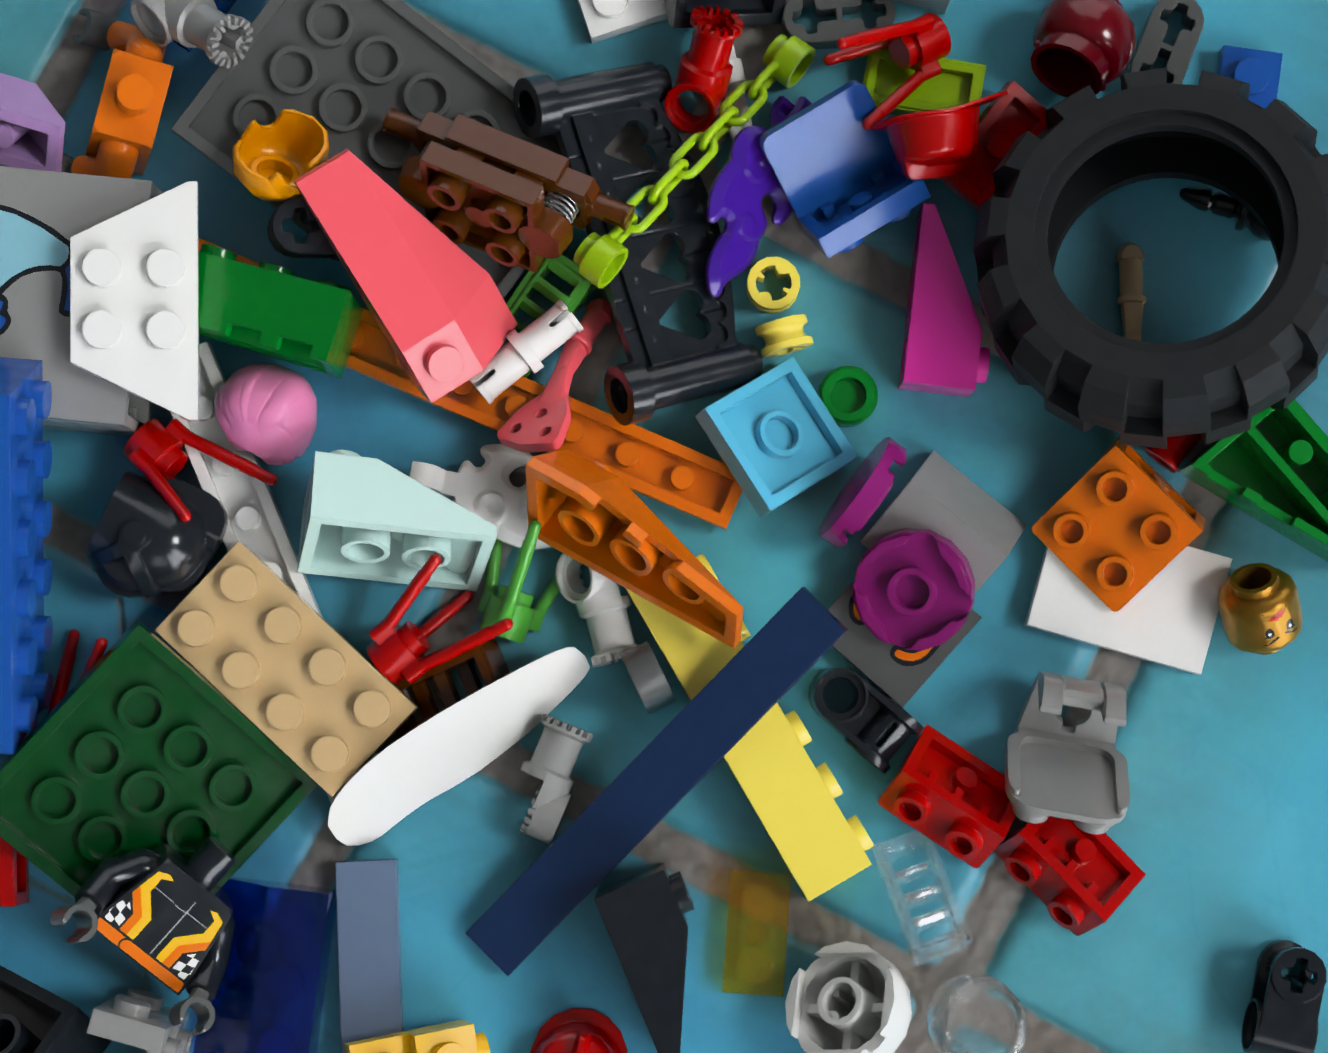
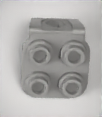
(1064, 768)

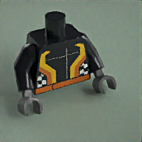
(164, 918)

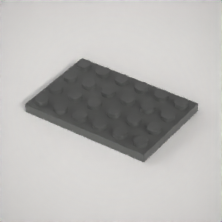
(347, 70)

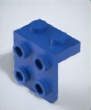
(837, 173)

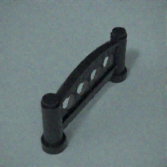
(662, 363)

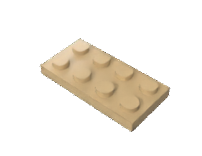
(286, 669)

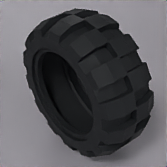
(1135, 136)

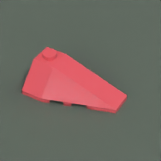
(417, 283)

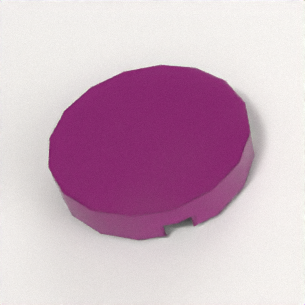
(862, 493)
(914, 589)

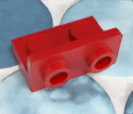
(950, 798)
(1070, 871)

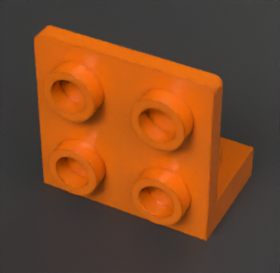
(1119, 525)

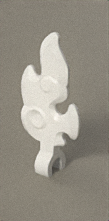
(486, 490)

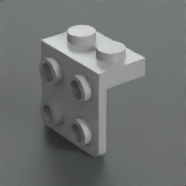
(140, 1022)

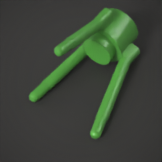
(510, 600)

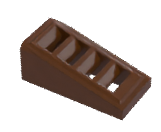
(491, 667)

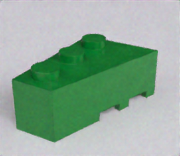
(276, 312)
(1273, 474)

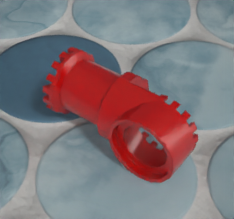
(704, 67)

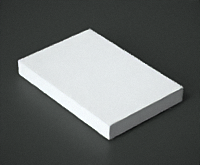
(1162, 623)

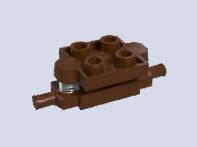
(498, 189)

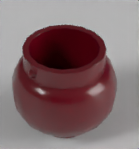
(1082, 45)

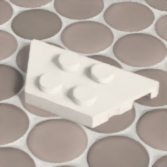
(140, 300)

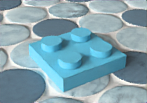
(776, 436)

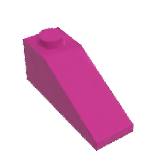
(941, 325)

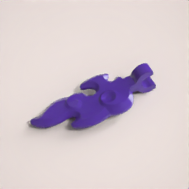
(738, 197)

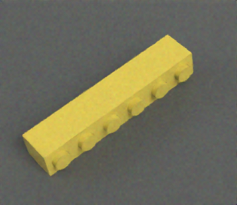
(771, 764)

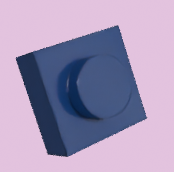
(1253, 67)

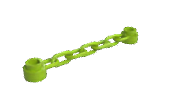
(787, 63)

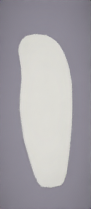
(451, 746)

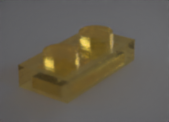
(756, 932)

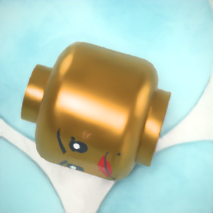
(1260, 609)

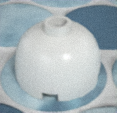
(848, 1002)

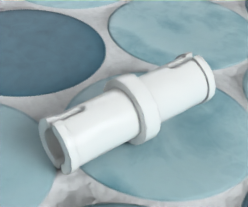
(526, 350)

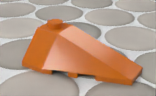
(613, 532)

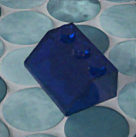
(274, 969)

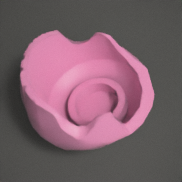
(268, 412)

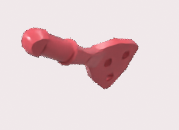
(546, 419)

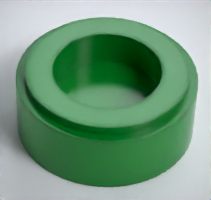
(849, 395)

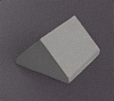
(957, 509)

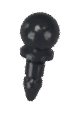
(1223, 205)

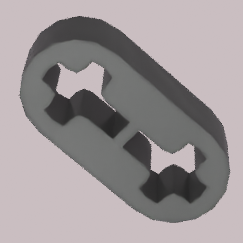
(829, 31)
(1183, 46)
(648, 677)

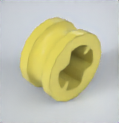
(782, 269)
(784, 336)

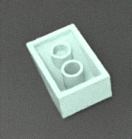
(384, 526)

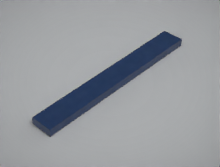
(656, 780)

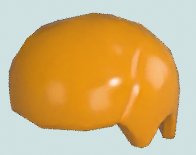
(278, 153)

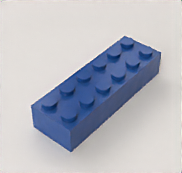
(23, 569)

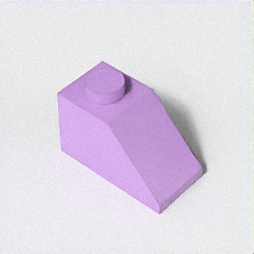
(29, 127)

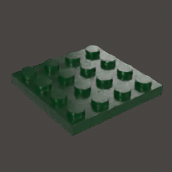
(140, 762)

